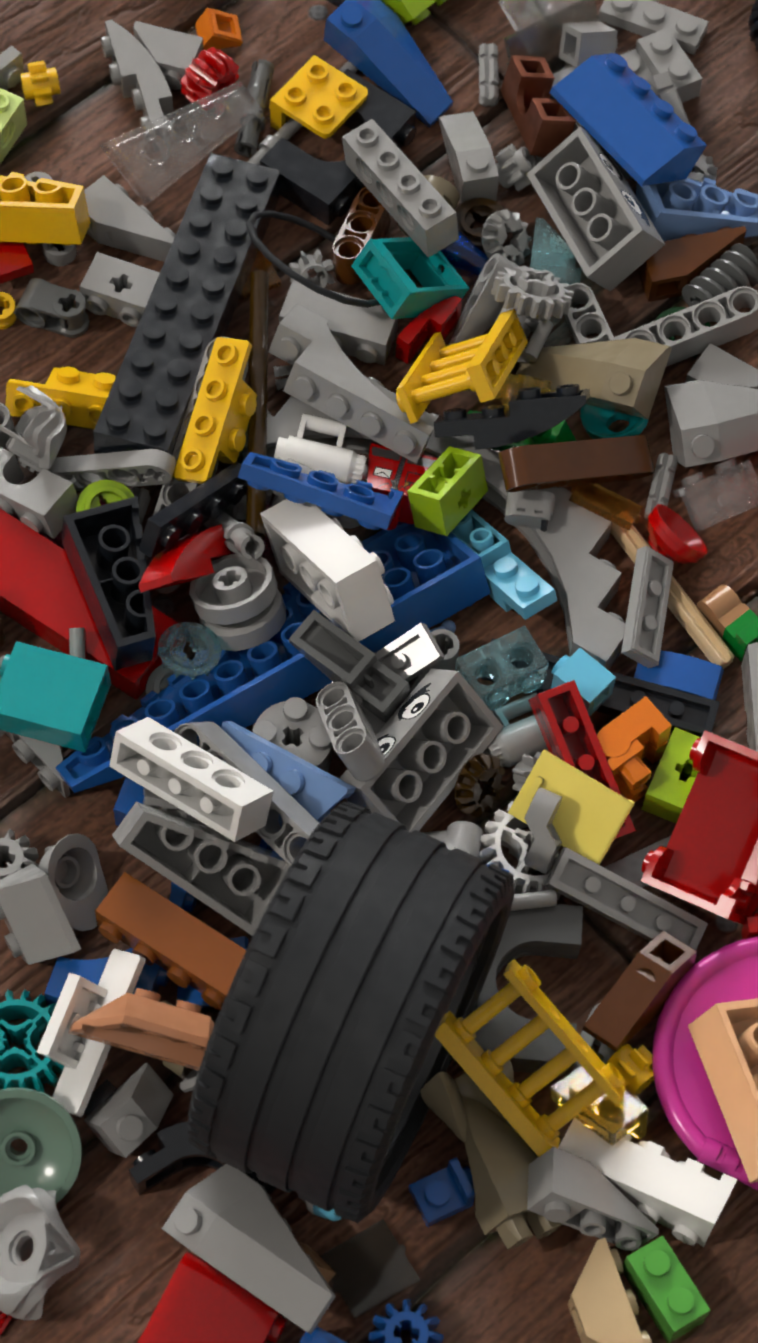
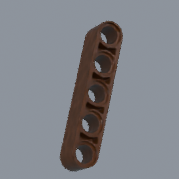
(575, 463)

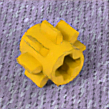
(40, 83)
(634, 1067)

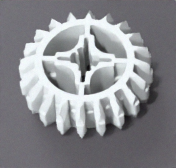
(507, 832)

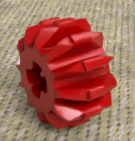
(208, 74)

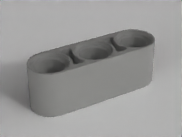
(350, 731)

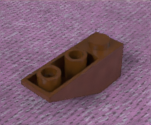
(683, 260)
(640, 991)

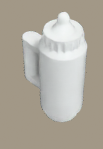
(342, 462)

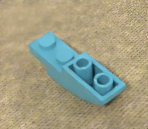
(509, 579)

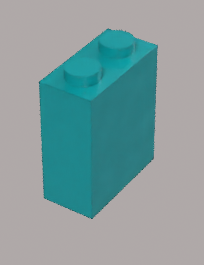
(51, 695)

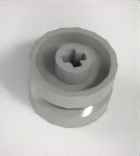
(239, 602)

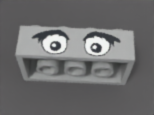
(595, 209)
(426, 749)

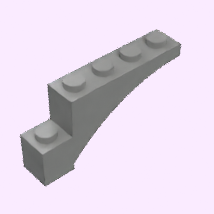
(335, 387)

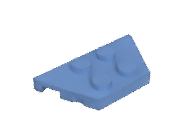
(306, 783)

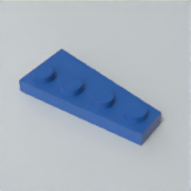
(322, 489)

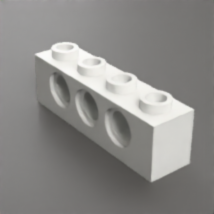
(191, 779)

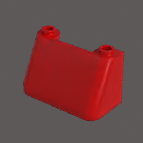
(716, 835)
(210, 1308)

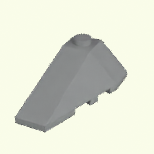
(711, 421)
(242, 1235)

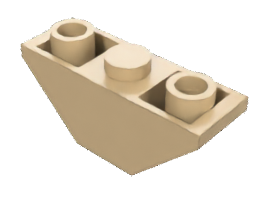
(601, 1304)

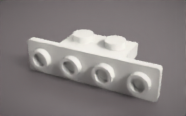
(79, 1055)

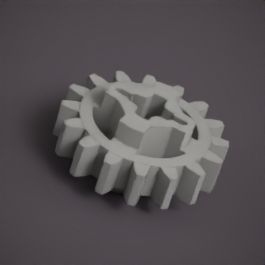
(532, 292)

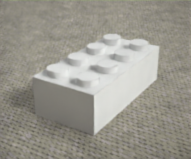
(329, 567)

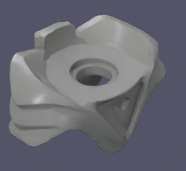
(37, 432)
(32, 1250)

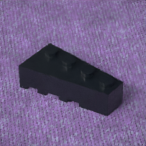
(109, 567)

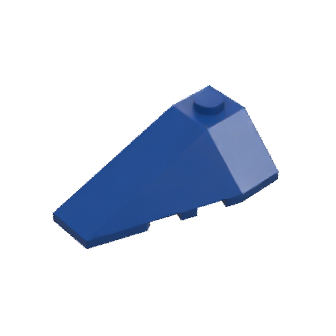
(383, 50)

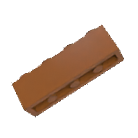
(170, 938)

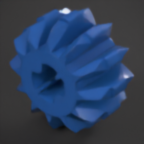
(405, 1320)

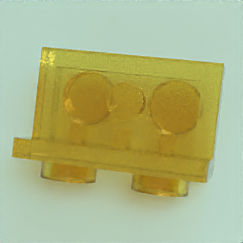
(603, 1115)

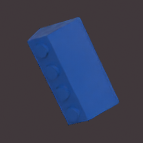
(629, 120)

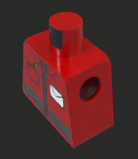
(392, 471)

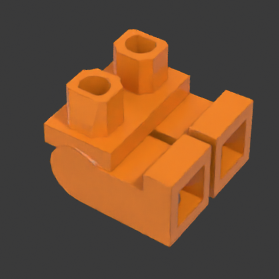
(630, 738)

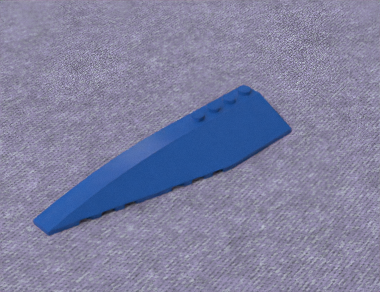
(429, 582)

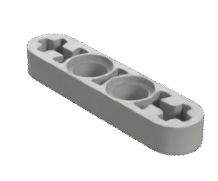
(127, 467)

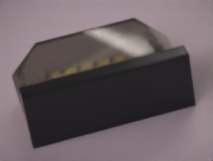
(99, 1097)

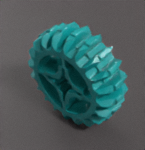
(28, 1033)

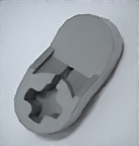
(546, 840)

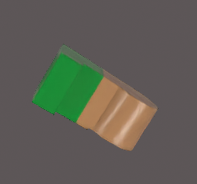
(730, 619)

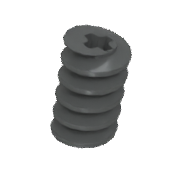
(731, 270)

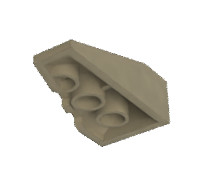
(619, 373)

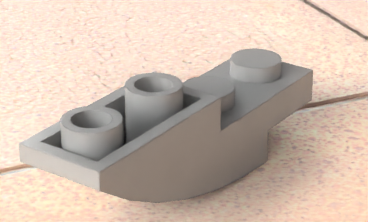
(136, 73)

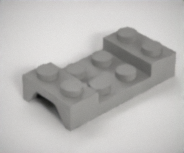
(653, 56)

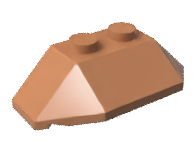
(150, 1028)

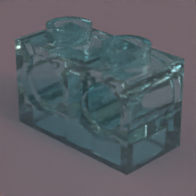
(495, 662)

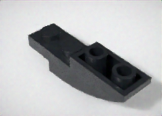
(527, 416)

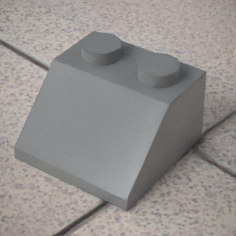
(34, 917)

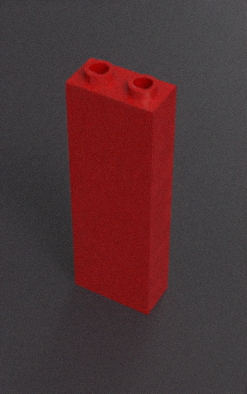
(47, 599)

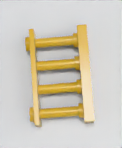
(471, 364)
(514, 1099)

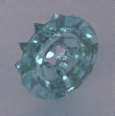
(201, 641)

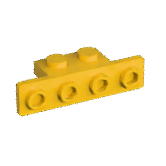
(78, 393)
(219, 413)

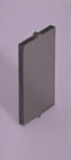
(544, 36)

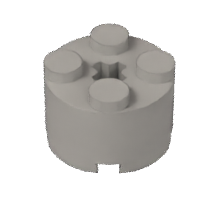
(299, 725)

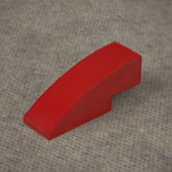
(185, 560)

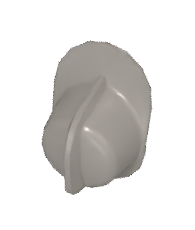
(76, 878)

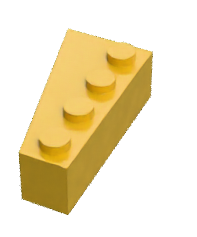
(42, 211)

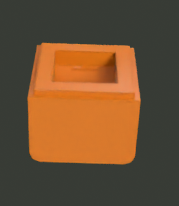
(218, 29)

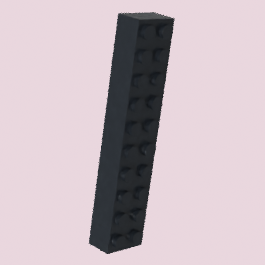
(188, 306)

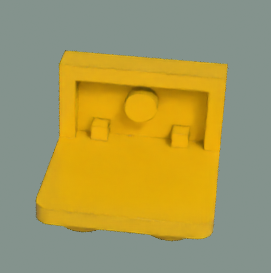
(317, 99)

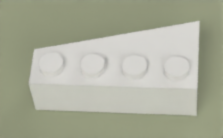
(661, 1188)

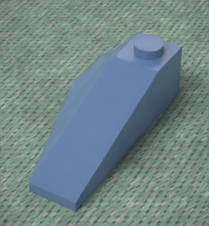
(697, 208)

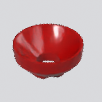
(674, 536)

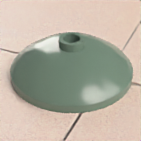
(51, 1139)

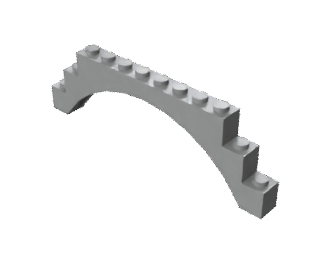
(565, 549)

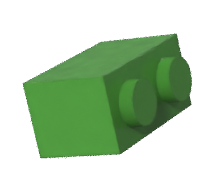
(665, 1289)

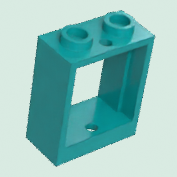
(382, 271)

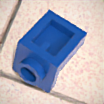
(443, 1192)

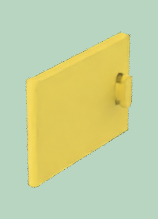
(588, 810)

